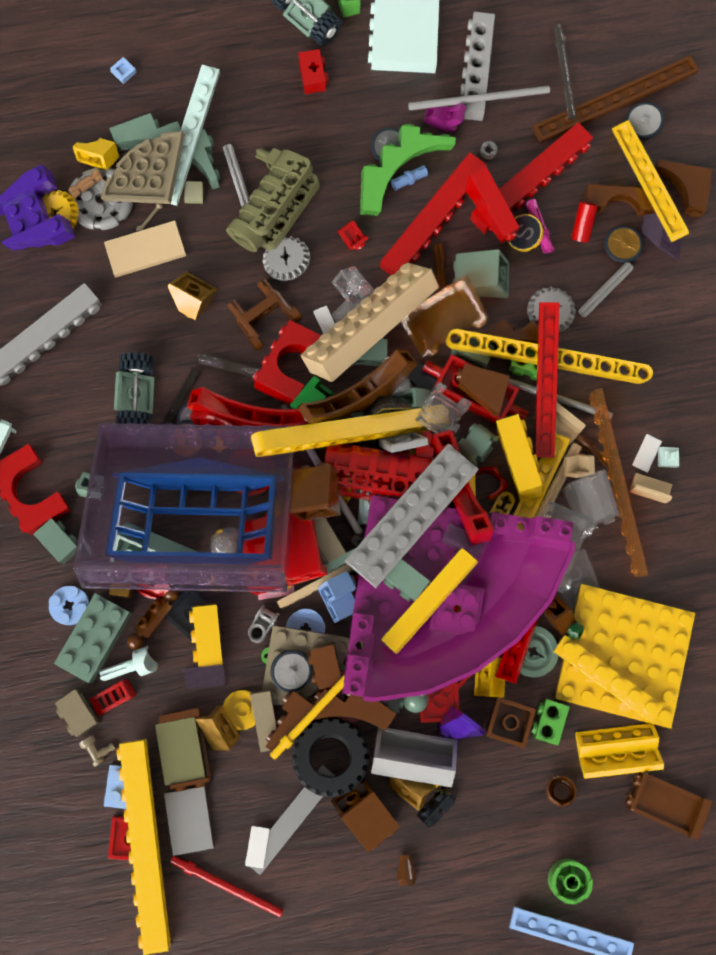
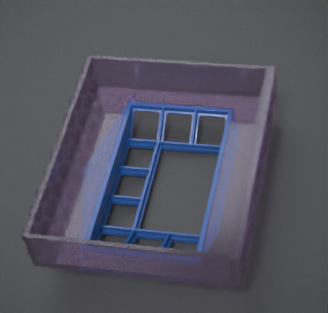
(183, 460)

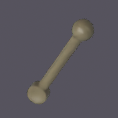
(158, 206)

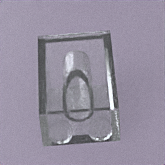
(592, 498)

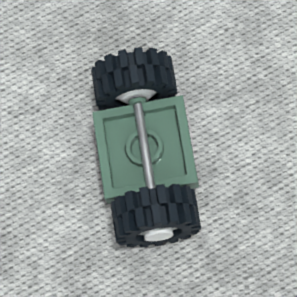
(312, 18)
(134, 388)

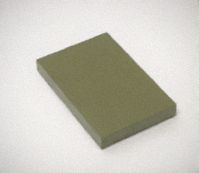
(180, 751)

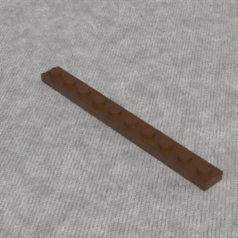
(616, 98)

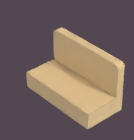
(567, 423)
(651, 488)

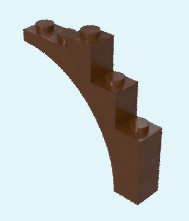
(361, 395)
(355, 707)

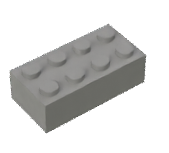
(415, 757)

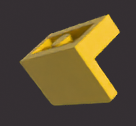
(487, 684)

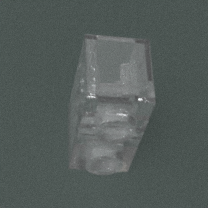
(352, 286)

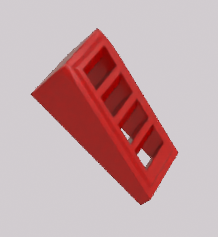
(122, 688)

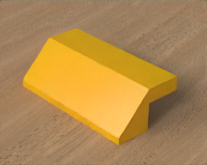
(619, 751)

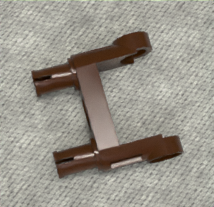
(273, 300)

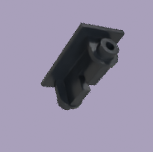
(443, 800)

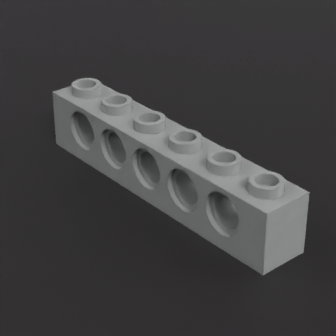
(483, 24)

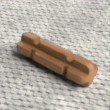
(85, 183)

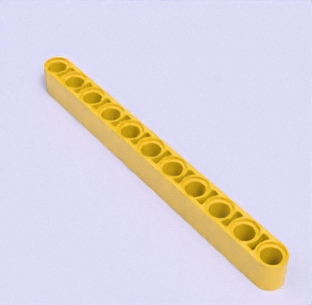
(575, 356)
(336, 432)

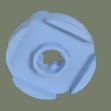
(59, 599)
(308, 616)

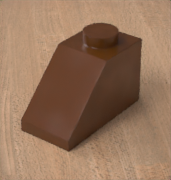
(559, 615)

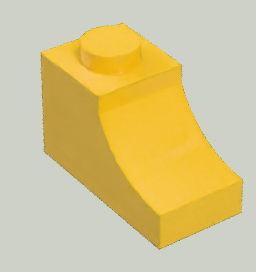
(97, 154)

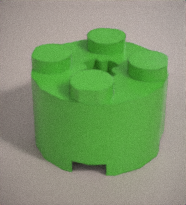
(575, 891)

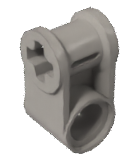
(263, 623)

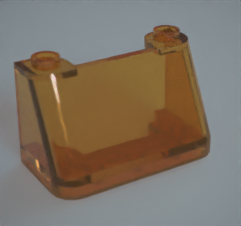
(446, 310)

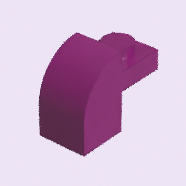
(445, 117)

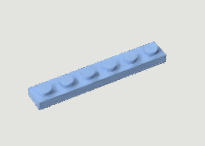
(568, 933)

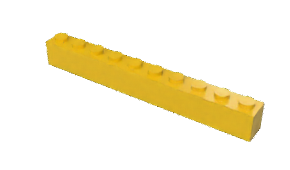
(144, 847)

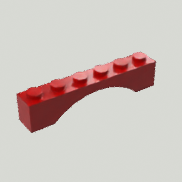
(470, 511)

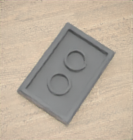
(188, 821)

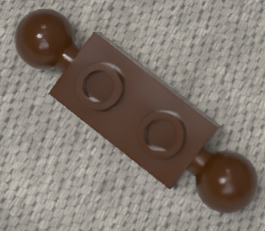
(151, 619)

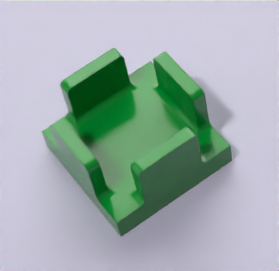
(312, 392)

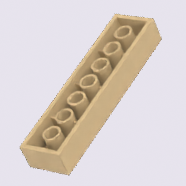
(369, 321)

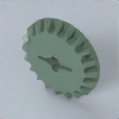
(545, 644)

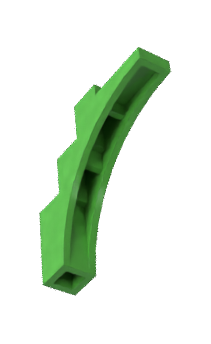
(410, 145)

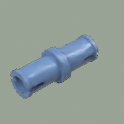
(409, 177)

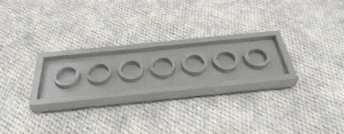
(411, 516)

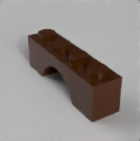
(604, 195)

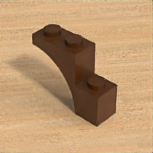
(506, 330)

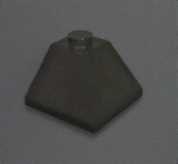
(387, 404)

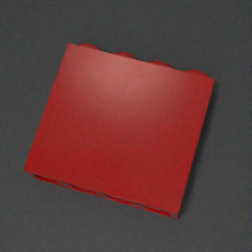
(304, 549)

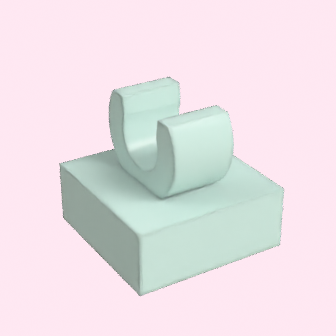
(668, 457)

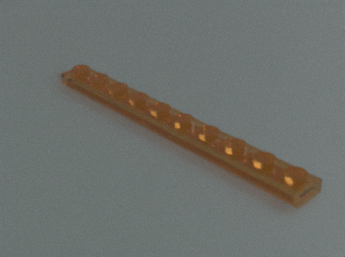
(620, 490)

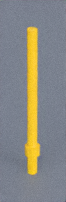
(287, 740)

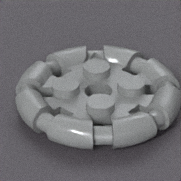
(103, 209)

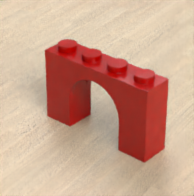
(270, 379)
(30, 516)

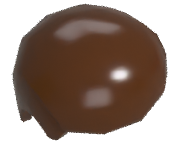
(561, 790)

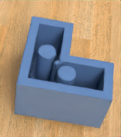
(338, 596)

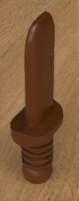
(592, 449)

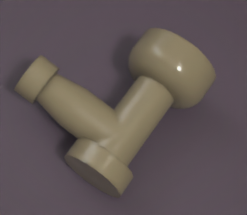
(97, 756)

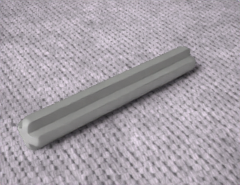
(236, 174)
(605, 289)

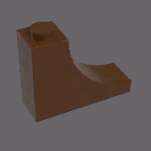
(690, 181)

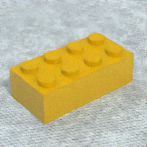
(519, 457)

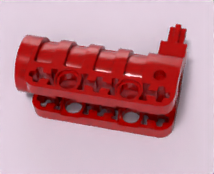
(377, 469)

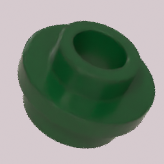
(576, 630)

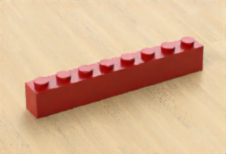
(540, 171)
(431, 218)

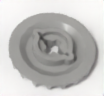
(297, 261)
(551, 294)

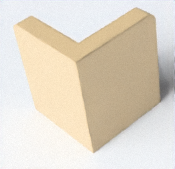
(579, 465)

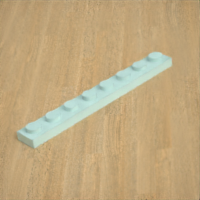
(194, 123)

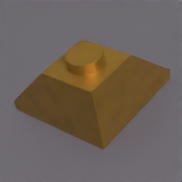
(191, 294)

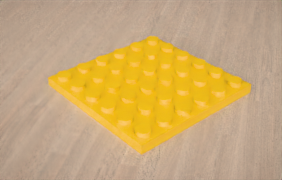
(636, 640)

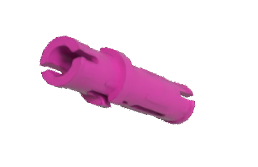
(533, 210)

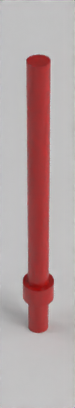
(190, 868)

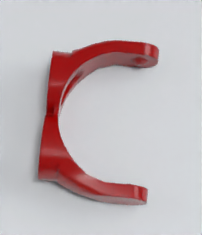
(495, 472)

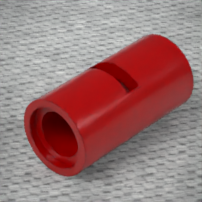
(584, 221)

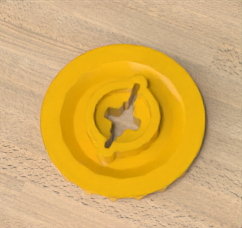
(63, 203)

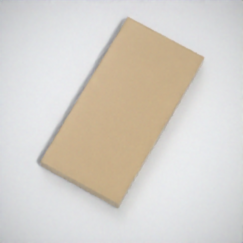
(144, 249)

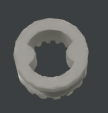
(490, 155)

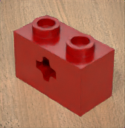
(309, 62)

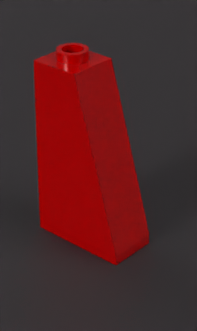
(491, 204)

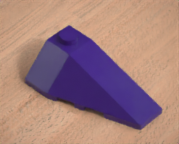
(459, 725)

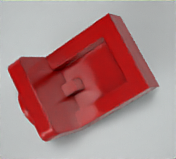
(352, 236)

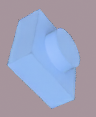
(123, 70)

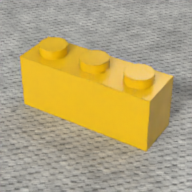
(206, 635)

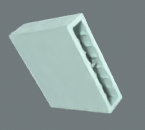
(404, 35)

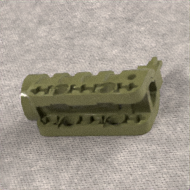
(273, 200)

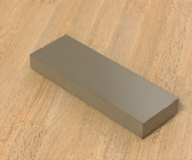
(263, 716)

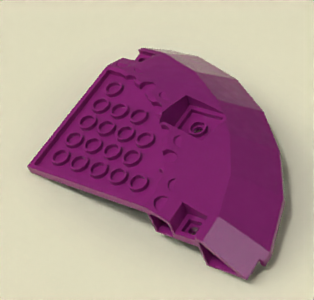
(496, 599)

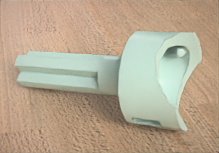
(141, 663)

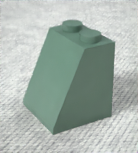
(486, 271)

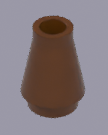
(406, 873)

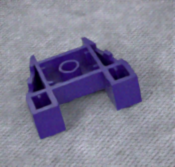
(28, 215)

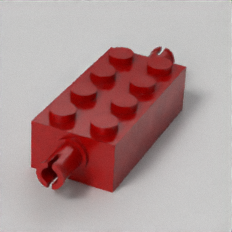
(448, 375)

